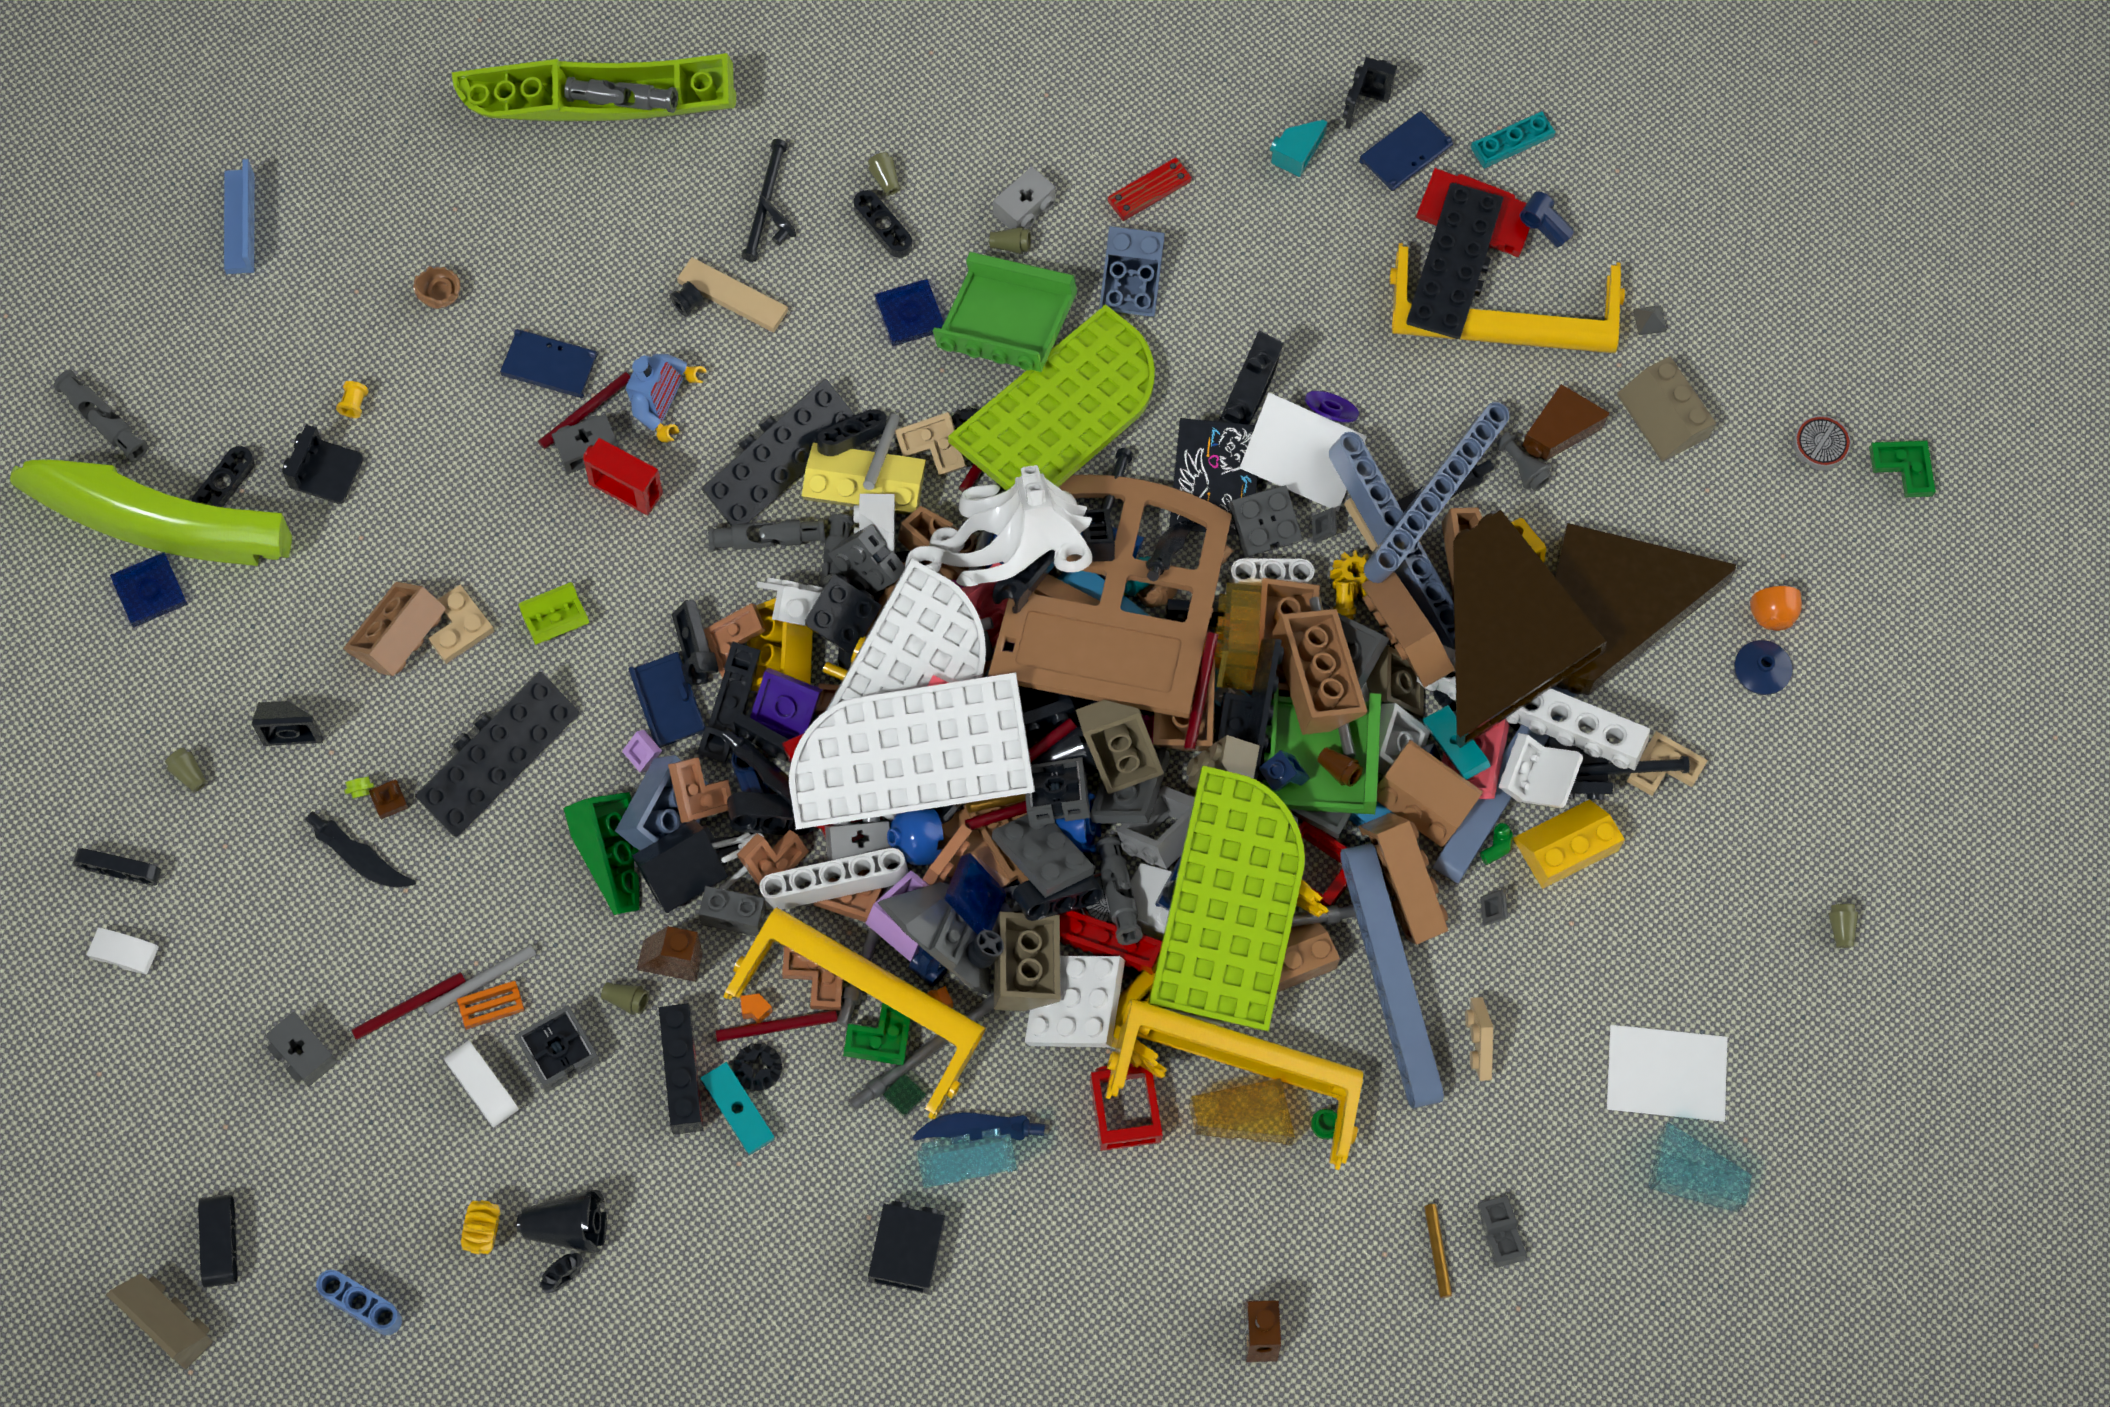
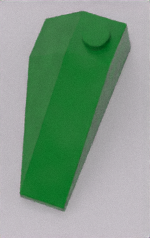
(605, 852)

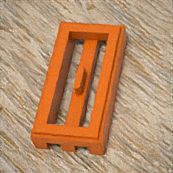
(486, 994)

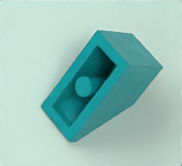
(1297, 146)

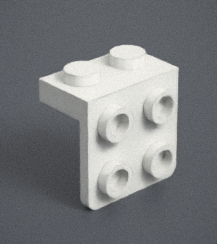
(792, 599)
(1540, 773)

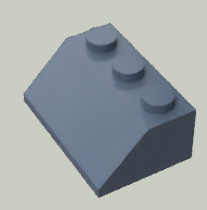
(653, 808)

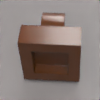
(388, 799)

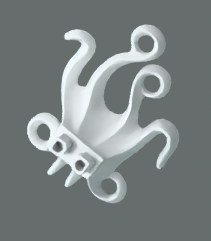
(1027, 523)

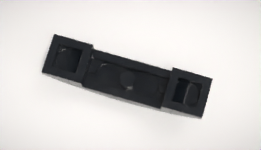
(730, 701)

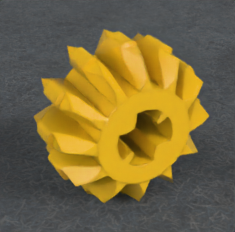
(1346, 567)
(480, 1227)

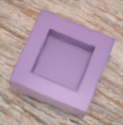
(641, 750)

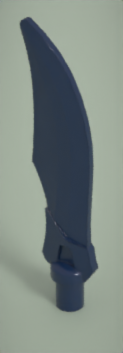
(974, 1123)

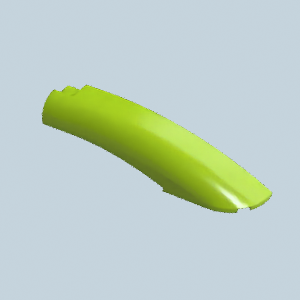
(538, 88)
(151, 519)

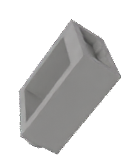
(1170, 845)

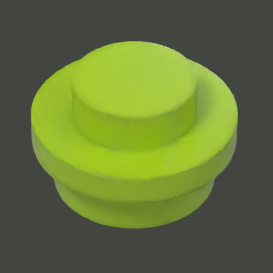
(358, 787)

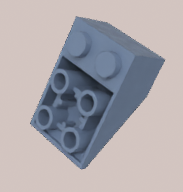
(1132, 271)

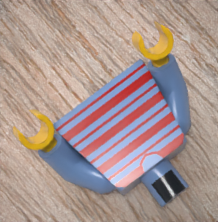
(654, 388)

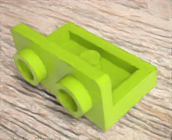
(553, 613)

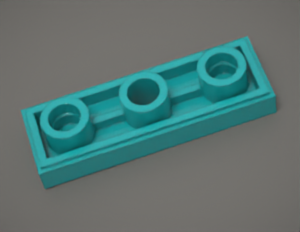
(1502, 144)
(1468, 759)
(729, 1093)

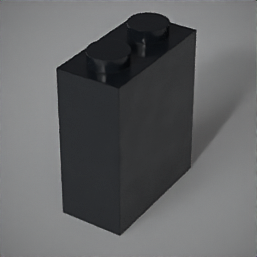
(681, 865)
(906, 1247)

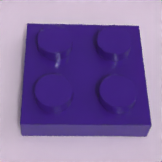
(785, 704)

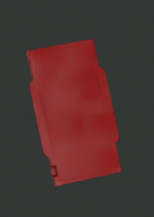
(1509, 230)

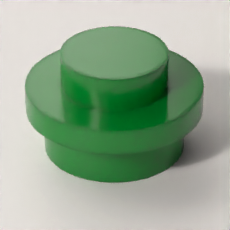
(1324, 1123)

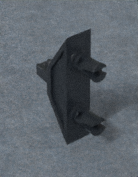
(1253, 380)

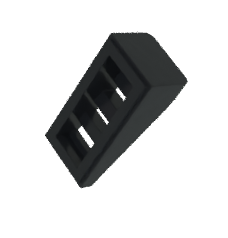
(1100, 535)

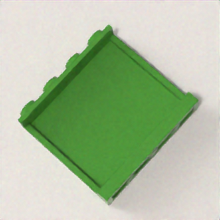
(1007, 312)
(1322, 789)

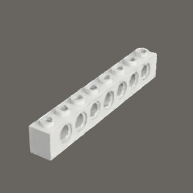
(1577, 715)

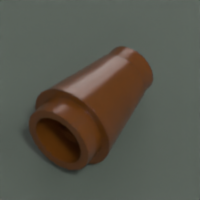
(1341, 767)

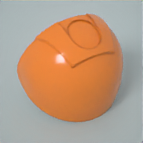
(1776, 607)

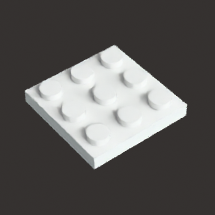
(1086, 1006)

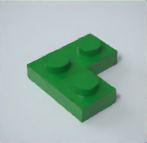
(1910, 459)
(879, 1044)

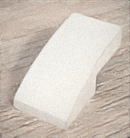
(122, 950)

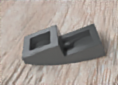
(1501, 1231)

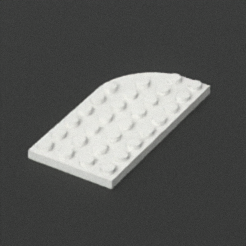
(919, 633)
(912, 752)

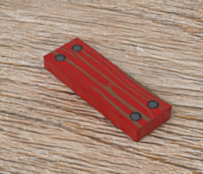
(1149, 189)

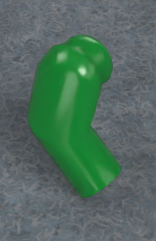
(1501, 844)

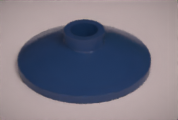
(1757, 677)

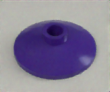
(1331, 406)

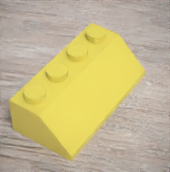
(842, 476)

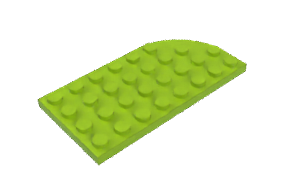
(1069, 411)
(1231, 903)

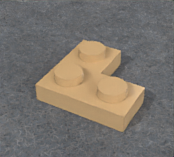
(932, 435)
(466, 627)
(1664, 749)
(1481, 1031)

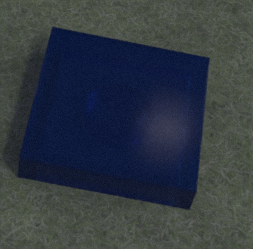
(909, 312)
(148, 589)
(975, 894)

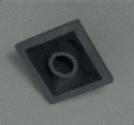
(284, 724)

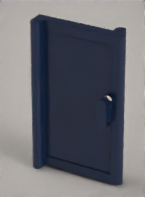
(1399, 153)
(551, 366)
(662, 696)

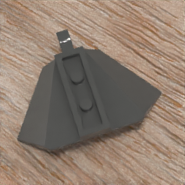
(939, 931)

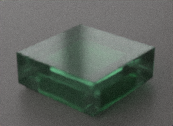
(904, 1095)

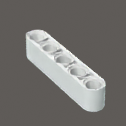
(820, 873)

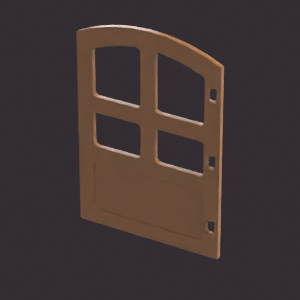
(1114, 652)

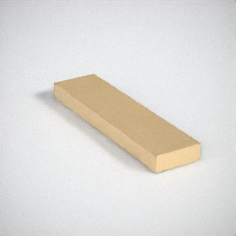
(733, 295)

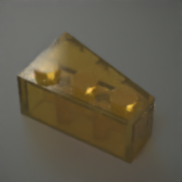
(1239, 635)
(1244, 1112)

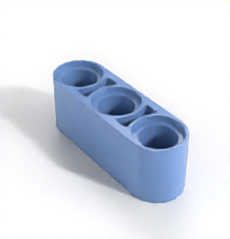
(348, 1292)

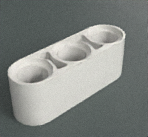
(1282, 568)
(481, 1084)

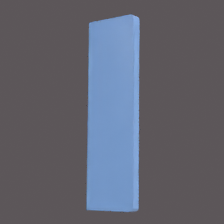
(239, 219)

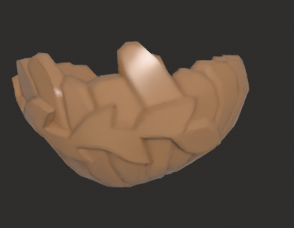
(437, 287)
(1156, 595)

